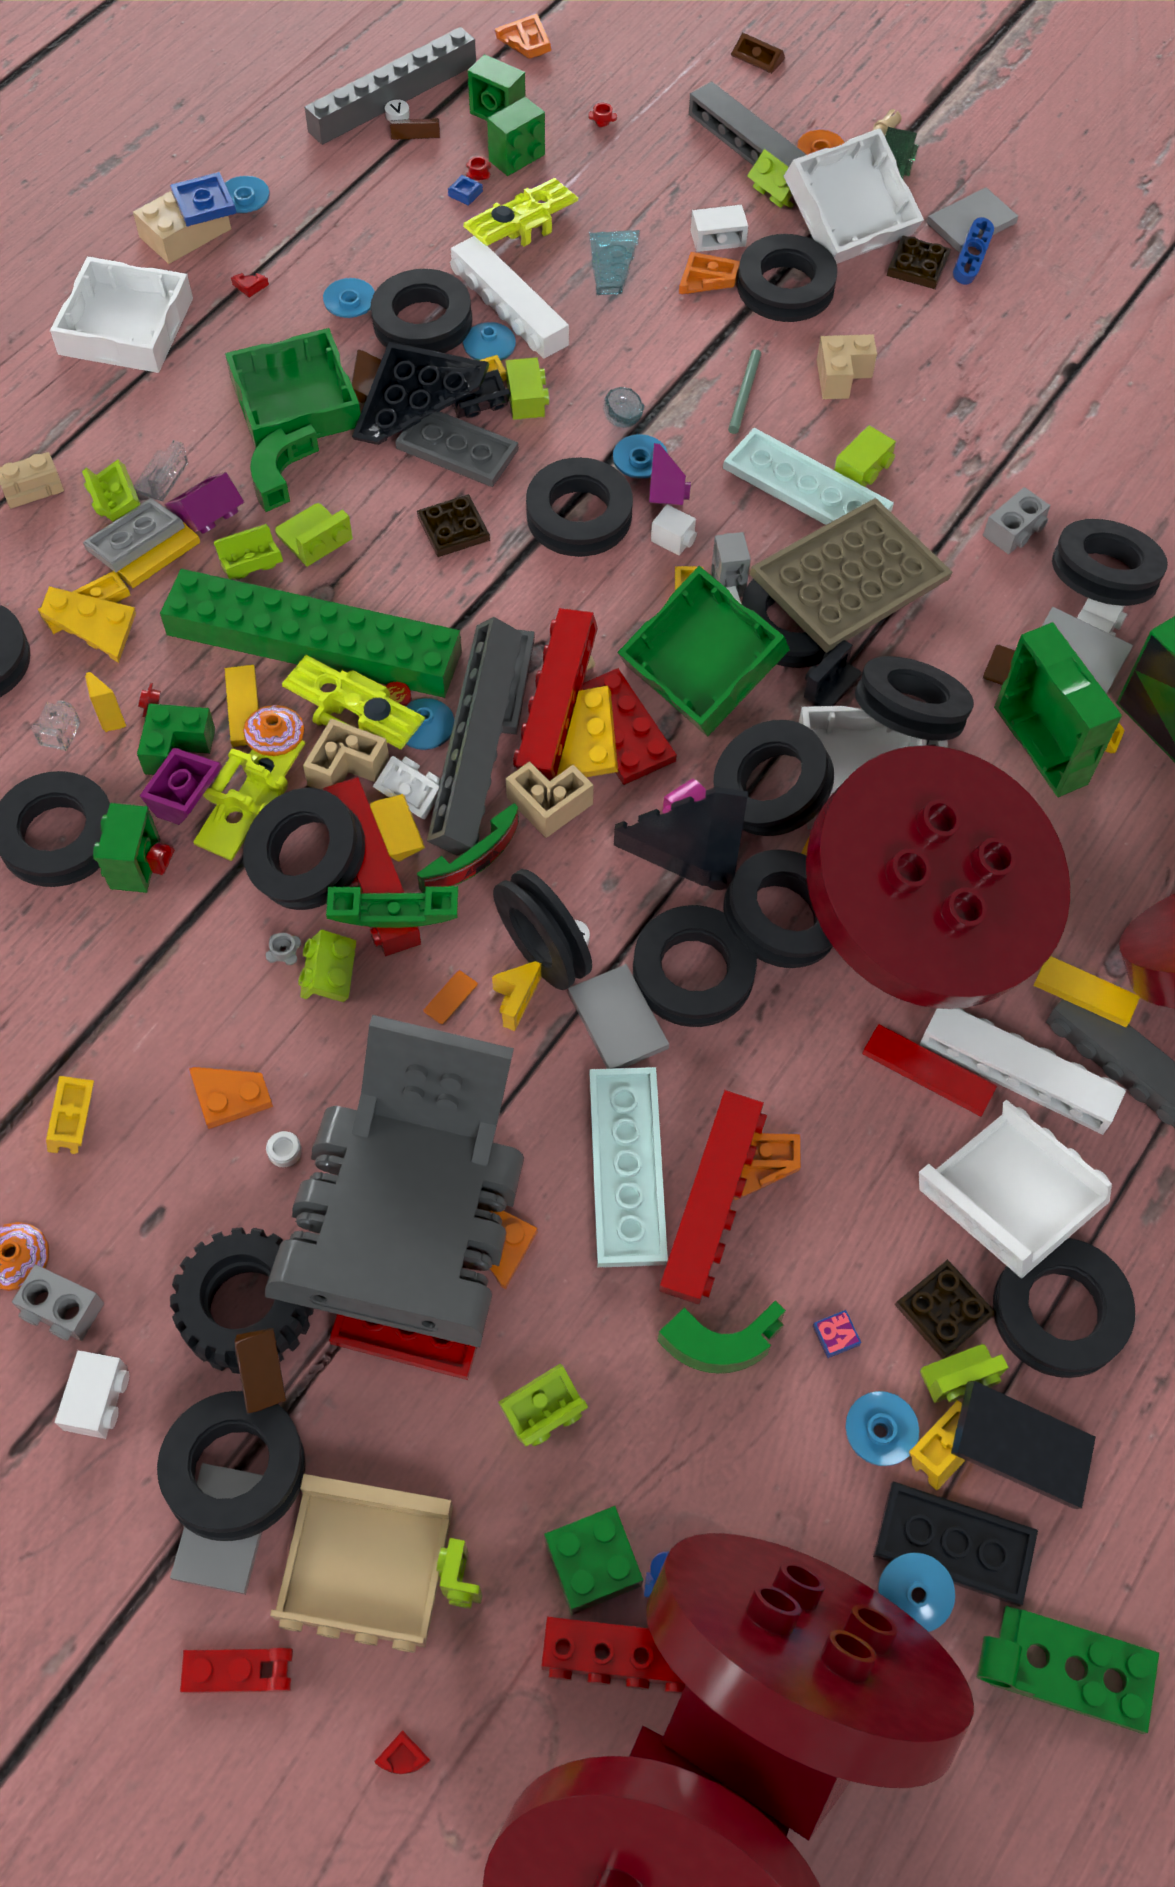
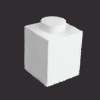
(673, 530)

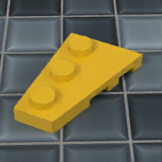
(95, 620)
(591, 735)

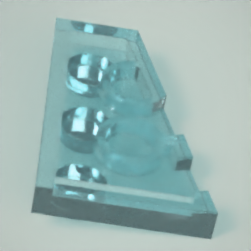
(612, 258)

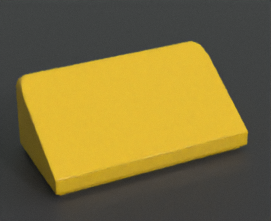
(104, 704)
(397, 827)

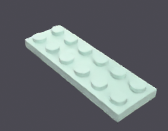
(797, 478)
(627, 1168)

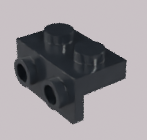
(490, 396)
(832, 677)

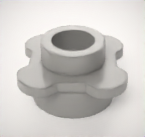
(279, 941)

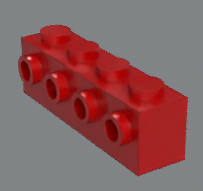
(606, 1653)

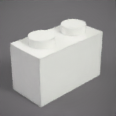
(719, 228)
(92, 1394)

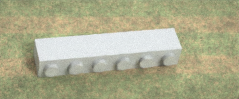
(510, 297)
(1024, 1068)

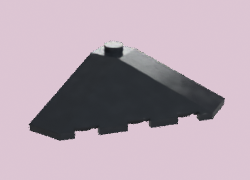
(413, 386)
(693, 838)

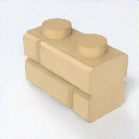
(29, 480)

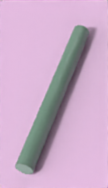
(744, 392)

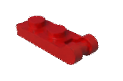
(235, 1670)

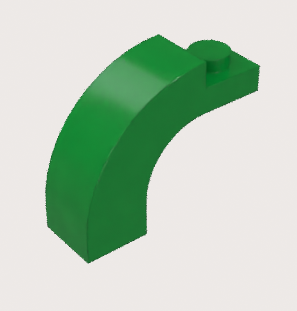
(271, 459)
(717, 1352)

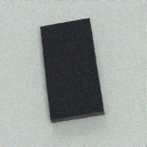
(1023, 1445)
(973, 1545)

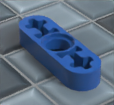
(973, 241)

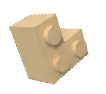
(842, 360)
(344, 751)
(546, 802)

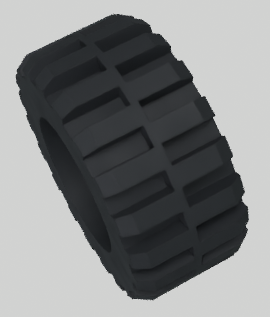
(204, 1276)

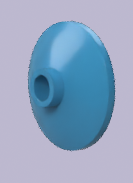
(248, 193)
(348, 297)
(489, 340)
(635, 455)
(434, 729)
(892, 1414)
(921, 1571)

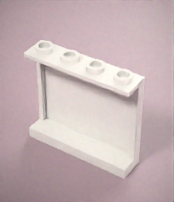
(1017, 1189)

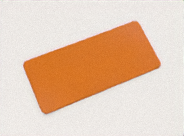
(450, 997)

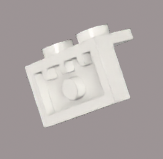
(405, 779)

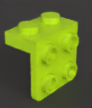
(315, 533)

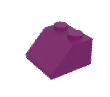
(667, 480)
(207, 503)
(179, 785)

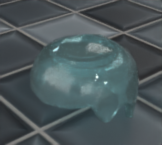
(623, 407)

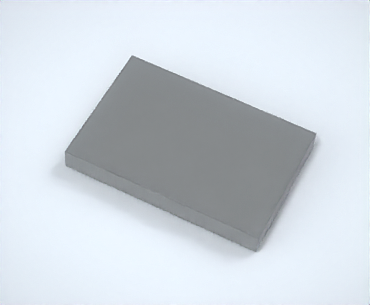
(957, 218)
(133, 534)
(1097, 649)
(618, 1018)
(213, 1562)

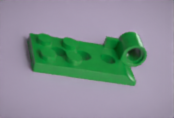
(1006, 1666)

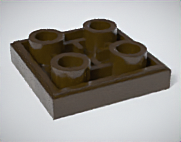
(918, 262)
(453, 525)
(945, 1309)

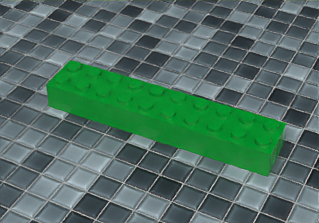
(295, 625)

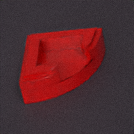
(249, 284)
(160, 857)
(402, 1756)

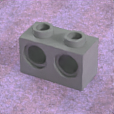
(1017, 521)
(731, 561)
(61, 1297)

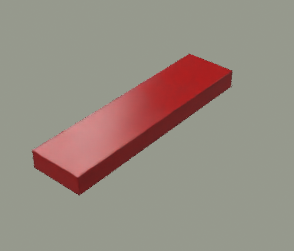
(929, 1070)

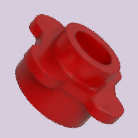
(602, 114)
(478, 168)
(149, 697)

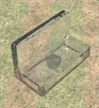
(162, 472)

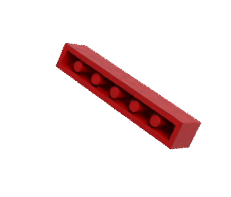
(556, 691)
(377, 870)
(711, 1198)

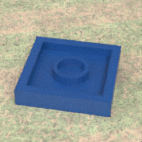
(203, 199)

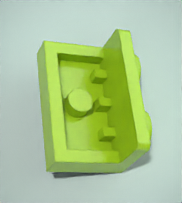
(769, 177)
(111, 491)
(247, 552)
(327, 966)
(950, 1375)
(543, 1406)
(451, 1569)

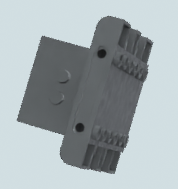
(407, 1189)

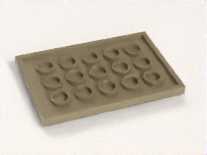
(850, 574)

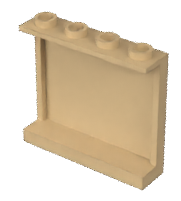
(363, 1563)

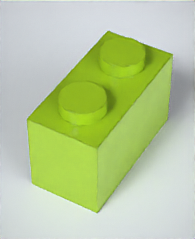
(526, 388)
(866, 456)

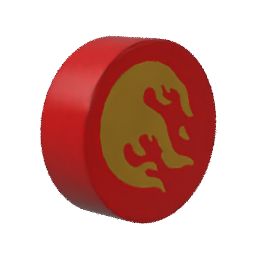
(399, 692)

